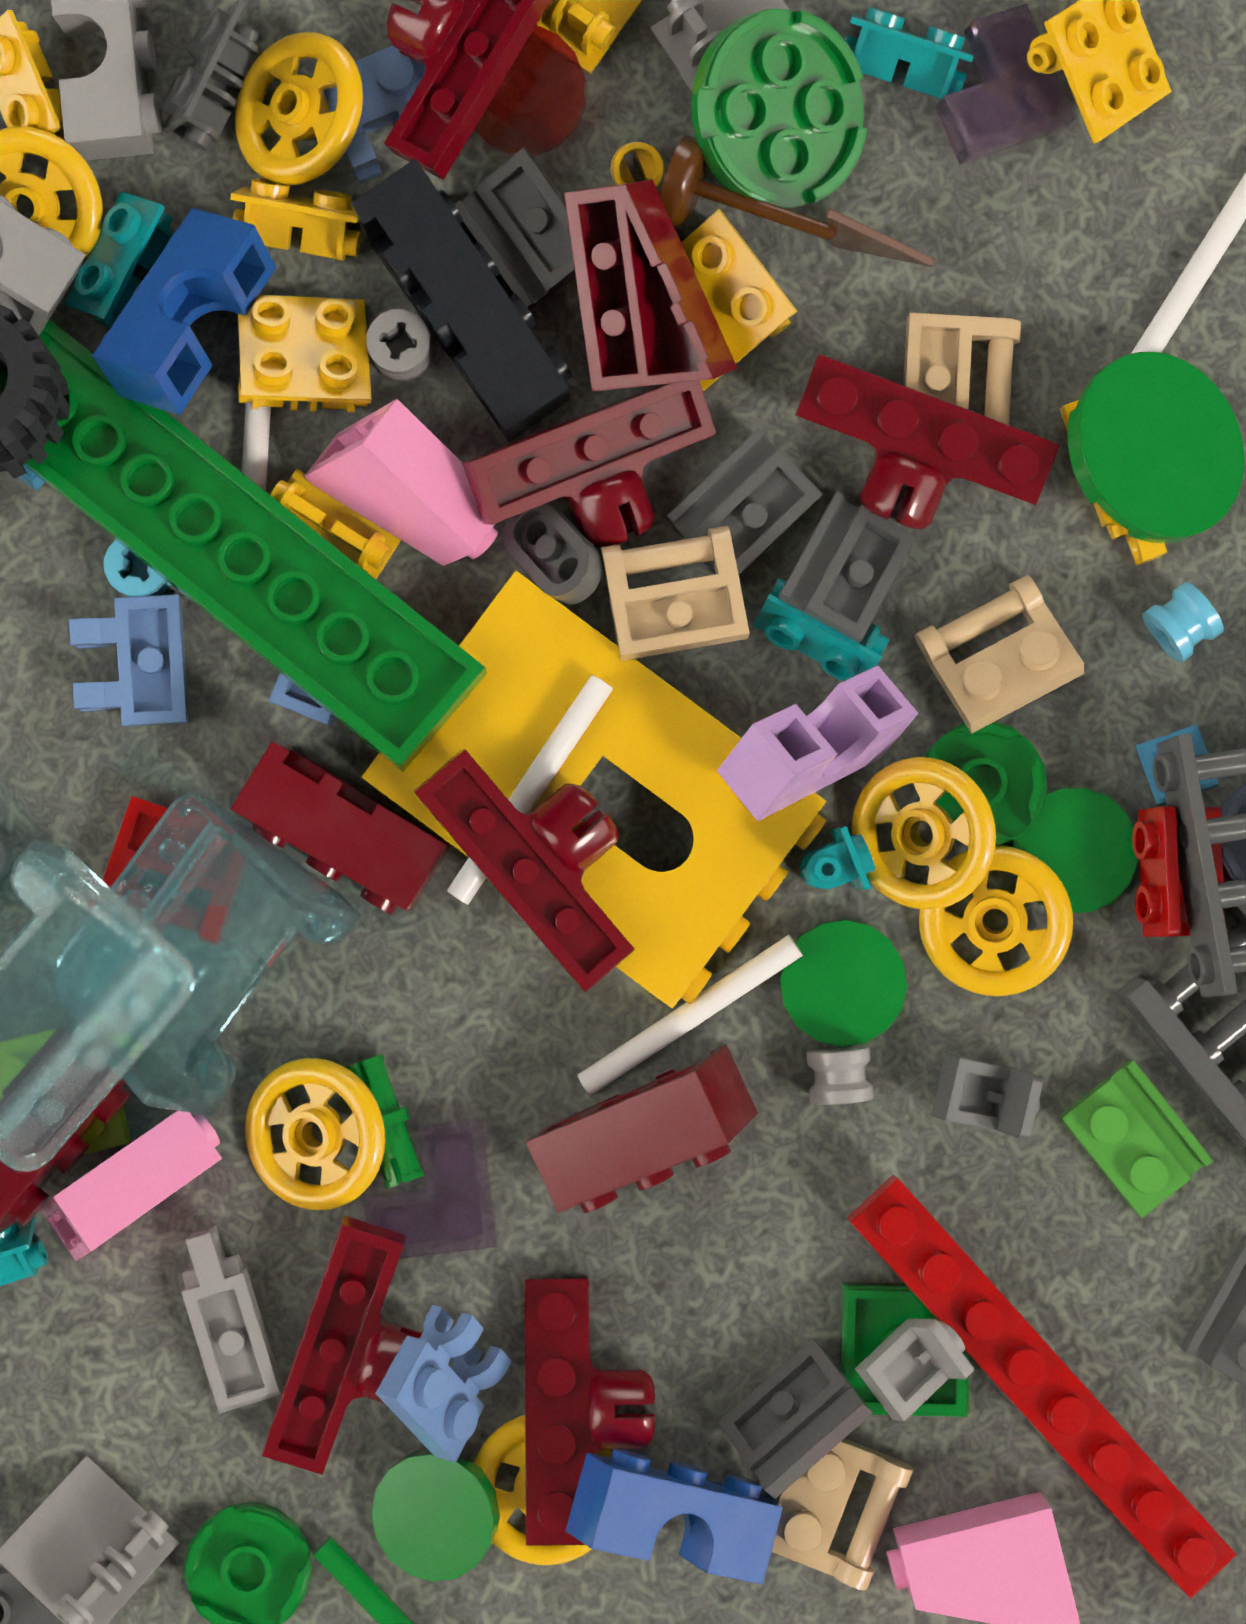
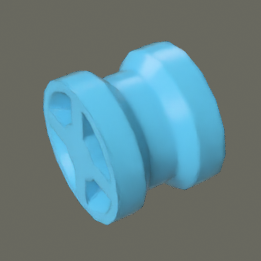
(139, 583)
(1183, 622)

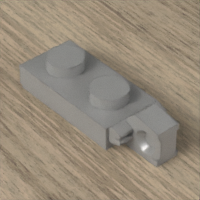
(228, 1325)

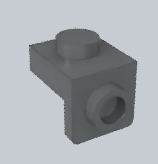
(987, 1096)

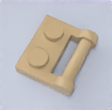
(940, 358)
(678, 612)
(1009, 670)
(817, 1503)

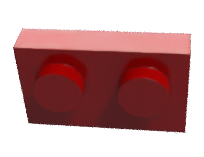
(1160, 896)

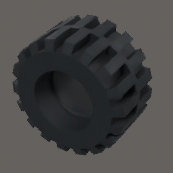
(31, 395)

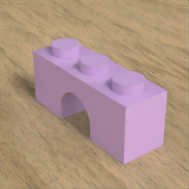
(800, 754)

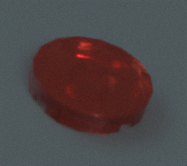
(538, 98)

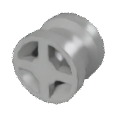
(400, 358)
(839, 1075)

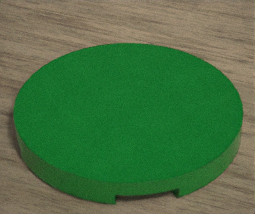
(779, 107)
(1156, 447)

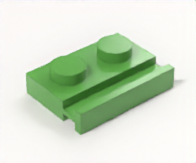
(1135, 1138)

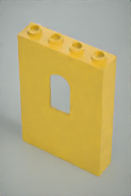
(535, 669)

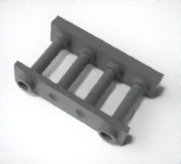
(1179, 776)
(1196, 1053)

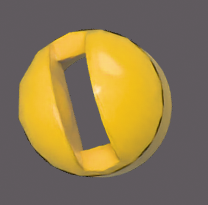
(646, 157)

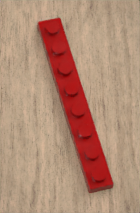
(1041, 1386)

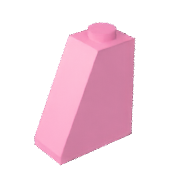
(405, 484)
(132, 1182)
(987, 1564)

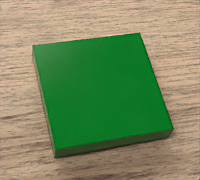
(867, 1319)

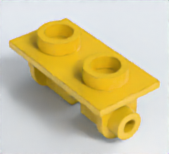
(22, 75)
(323, 219)
(338, 524)

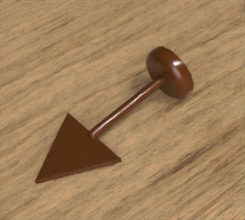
(686, 183)

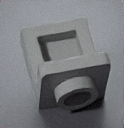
(914, 1365)

